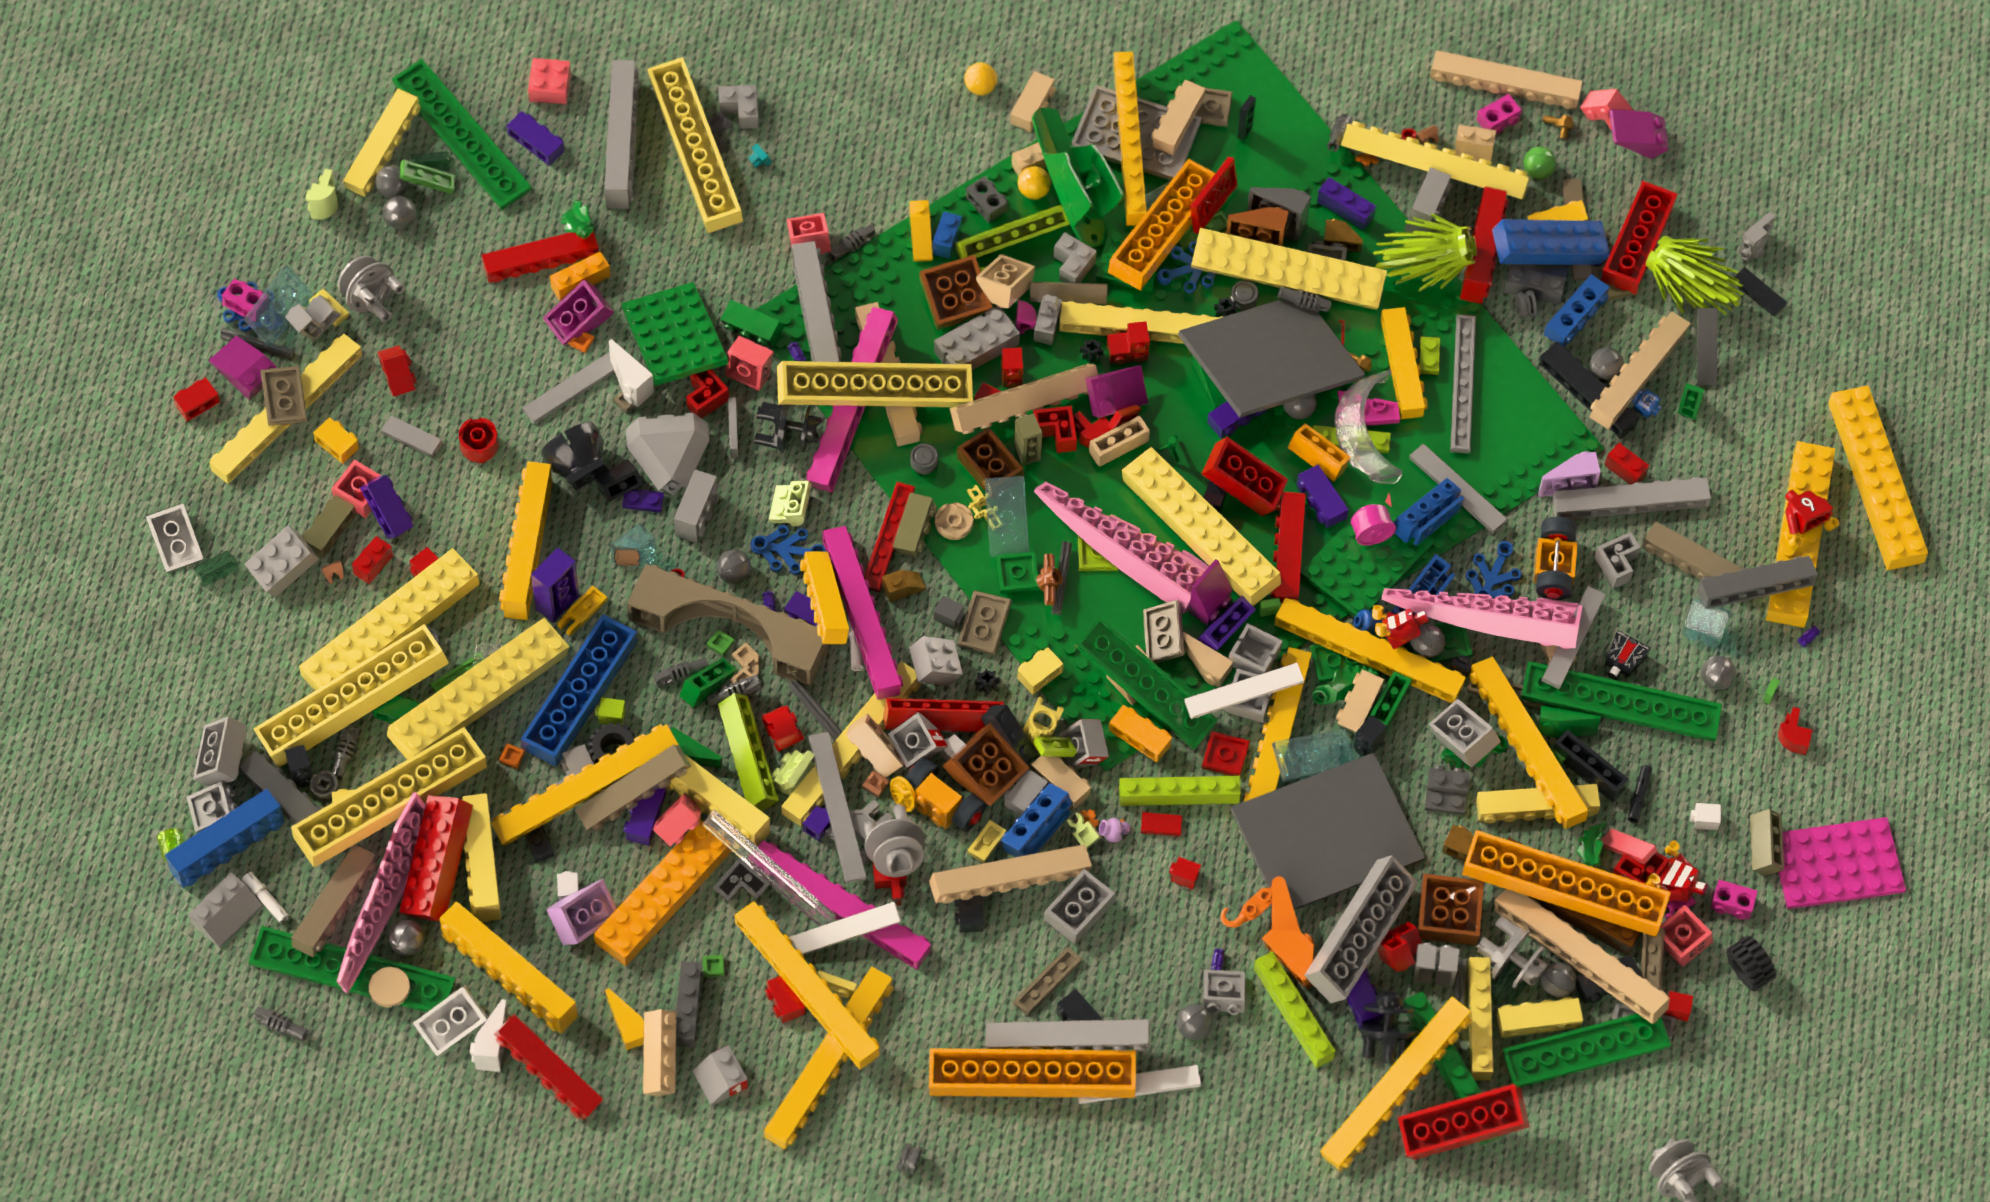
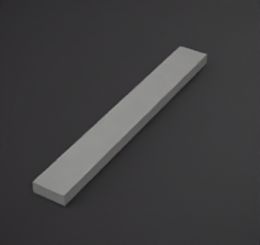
(1463, 384)
(837, 807)

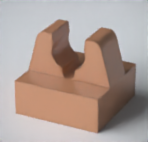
(1429, 132)
(328, 571)
(875, 784)

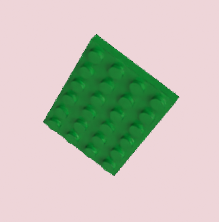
(674, 333)
(1358, 573)

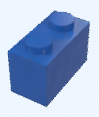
(946, 235)

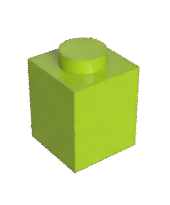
(610, 711)

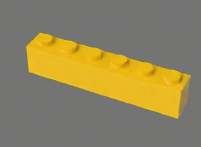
(1403, 363)
(824, 598)

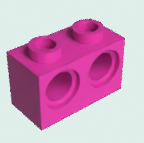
(1497, 112)
(240, 303)
(1734, 894)

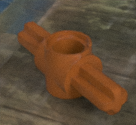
(1049, 579)

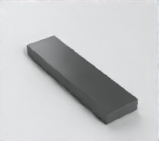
(1707, 346)

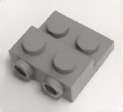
(1756, 238)
(210, 805)
(1224, 991)

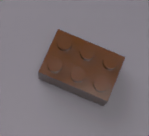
(988, 458)

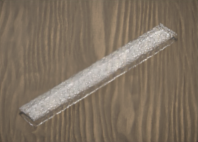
(768, 869)

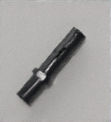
(1638, 800)

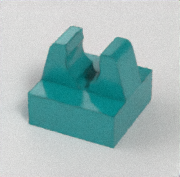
(759, 157)

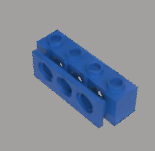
(1577, 311)
(1429, 512)
(1433, 572)
(1038, 822)

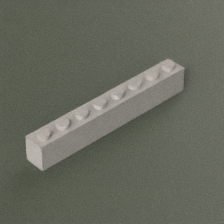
(1631, 498)
(1070, 1035)

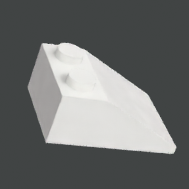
(633, 378)
(174, 537)
(450, 1020)
(486, 1051)

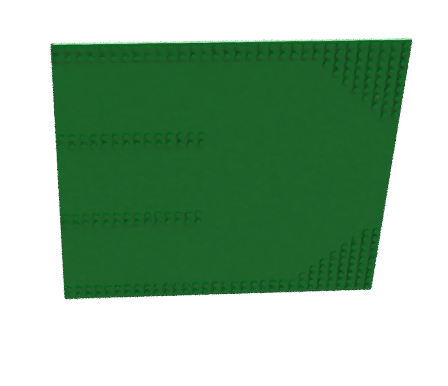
(1516, 422)

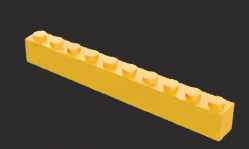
(1129, 137)
(1369, 649)
(1279, 728)
(1529, 743)
(582, 786)
(807, 985)
(825, 1063)
(1396, 1083)

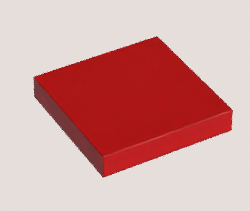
(1225, 754)

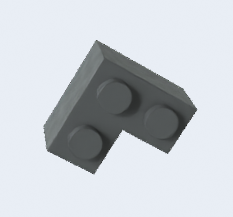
(741, 876)

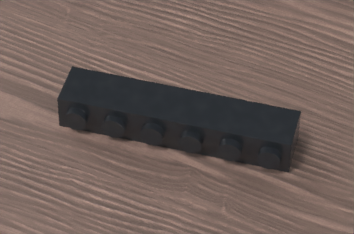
(1583, 384)

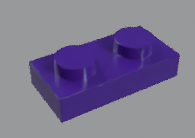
(643, 500)

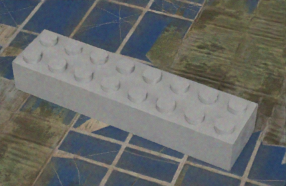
(621, 134)
(815, 303)
(1361, 929)

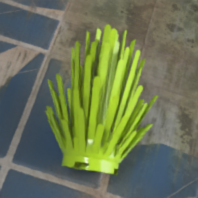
(1439, 252)
(1684, 265)

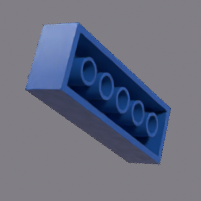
(1550, 242)
(225, 838)

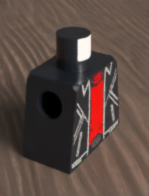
(1625, 655)

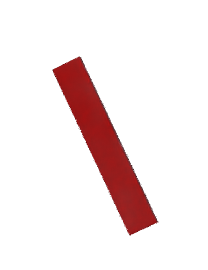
(883, 548)

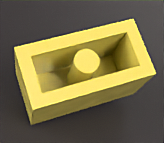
(1040, 670)

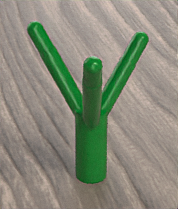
(1170, 445)

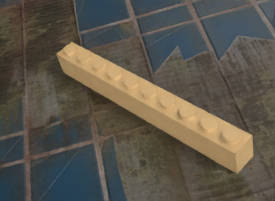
(1583, 955)

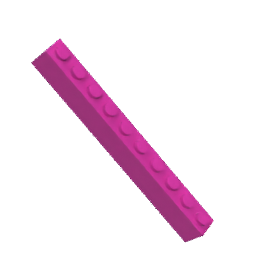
(845, 419)
(861, 613)
(894, 939)

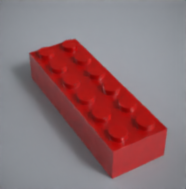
(1638, 237)
(1479, 275)
(436, 858)
(1463, 1122)

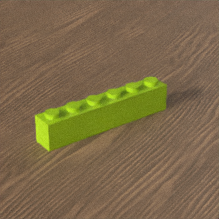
(1012, 232)
(748, 751)
(1179, 790)
(1294, 1009)

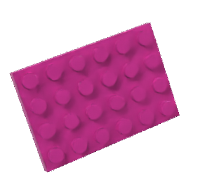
(1839, 863)

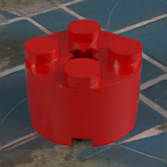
(478, 440)
(782, 728)

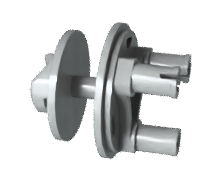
(368, 285)
(895, 844)
(1503, 955)
(1682, 1170)

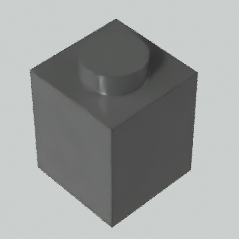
(949, 612)

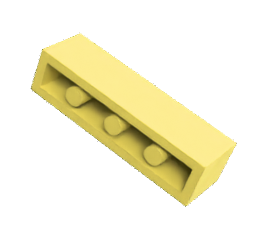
(1539, 1017)

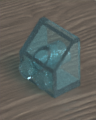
(1706, 624)

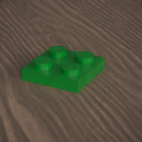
(1017, 572)

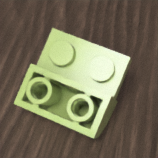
(322, 197)
(790, 503)
(792, 771)

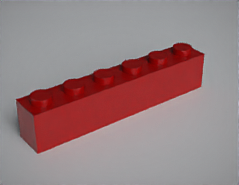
(538, 255)
(1289, 544)
(943, 714)
(547, 1066)

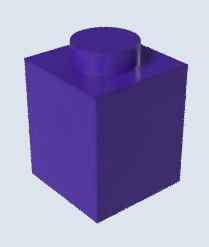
(817, 823)

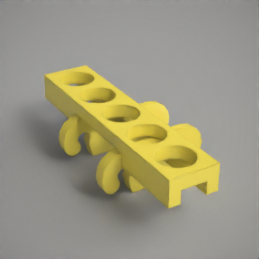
(976, 502)

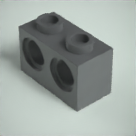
(983, 201)

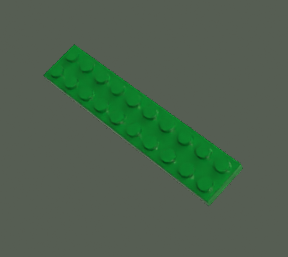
(463, 135)
(1625, 702)
(275, 953)

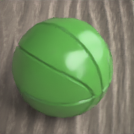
(1539, 162)

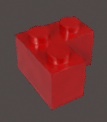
(1130, 345)
(395, 366)
(709, 393)
(1060, 424)
(1634, 870)
(1400, 946)

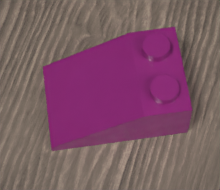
(1639, 132)
(578, 313)
(242, 365)
(1116, 391)
(1210, 594)

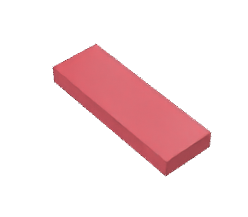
(1633, 847)

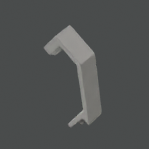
(668, 448)

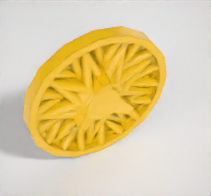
(903, 793)

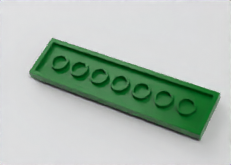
(1327, 661)
(1143, 681)
(1584, 1049)

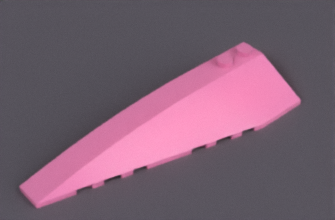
(1138, 555)
(1534, 621)
(384, 893)

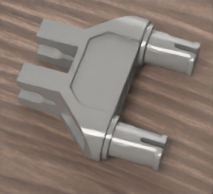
(858, 819)

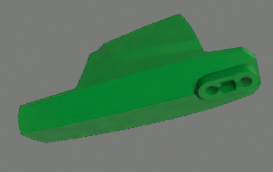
(1079, 177)

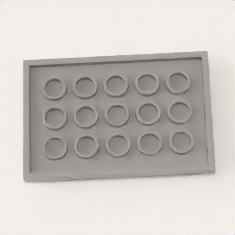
(1101, 128)

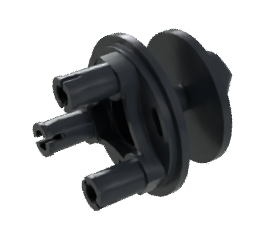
(781, 417)
(1387, 1032)

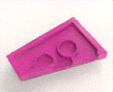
(1378, 411)

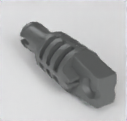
(1338, 131)
(852, 242)
(1305, 299)
(680, 672)
(744, 687)
(345, 750)
(279, 1023)

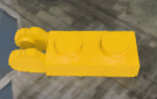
(583, 609)

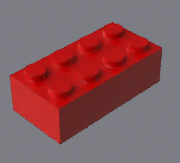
(1244, 476)

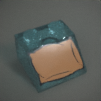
(634, 548)

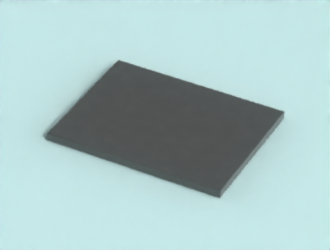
(1270, 356)
(1327, 830)

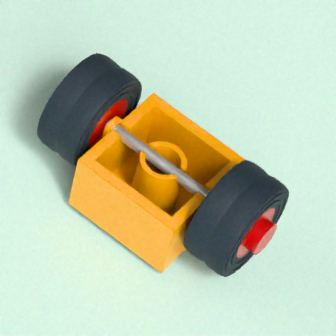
(1555, 558)
(941, 801)

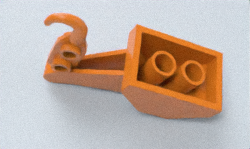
(1285, 939)

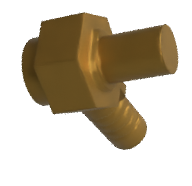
(1565, 123)
(1363, 362)

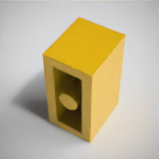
(336, 440)

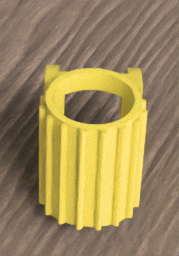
(1034, 729)

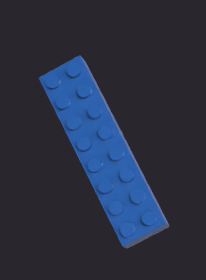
(579, 690)

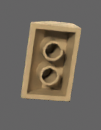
(1005, 280)

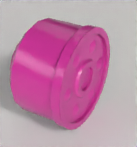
(1372, 524)

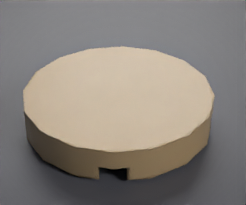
(954, 521)
(389, 987)

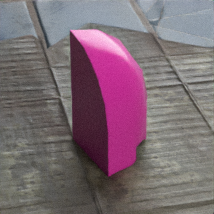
(1025, 317)

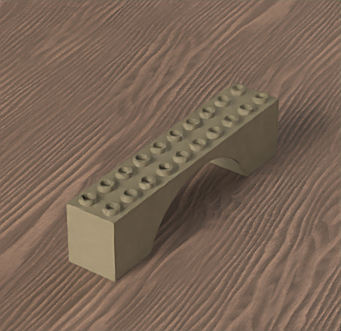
(666, 600)

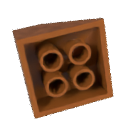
(1262, 225)
(954, 292)
(986, 765)
(1450, 909)

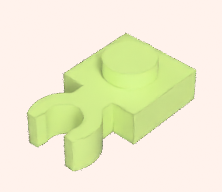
(1085, 832)

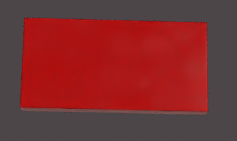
(1214, 195)

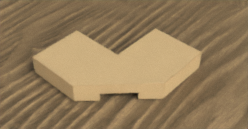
(748, 660)

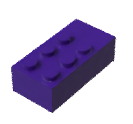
(555, 585)

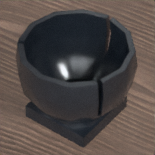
(581, 458)

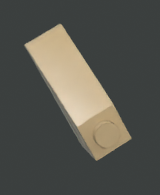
(1208, 662)

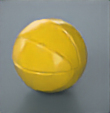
(980, 78)
(1034, 182)

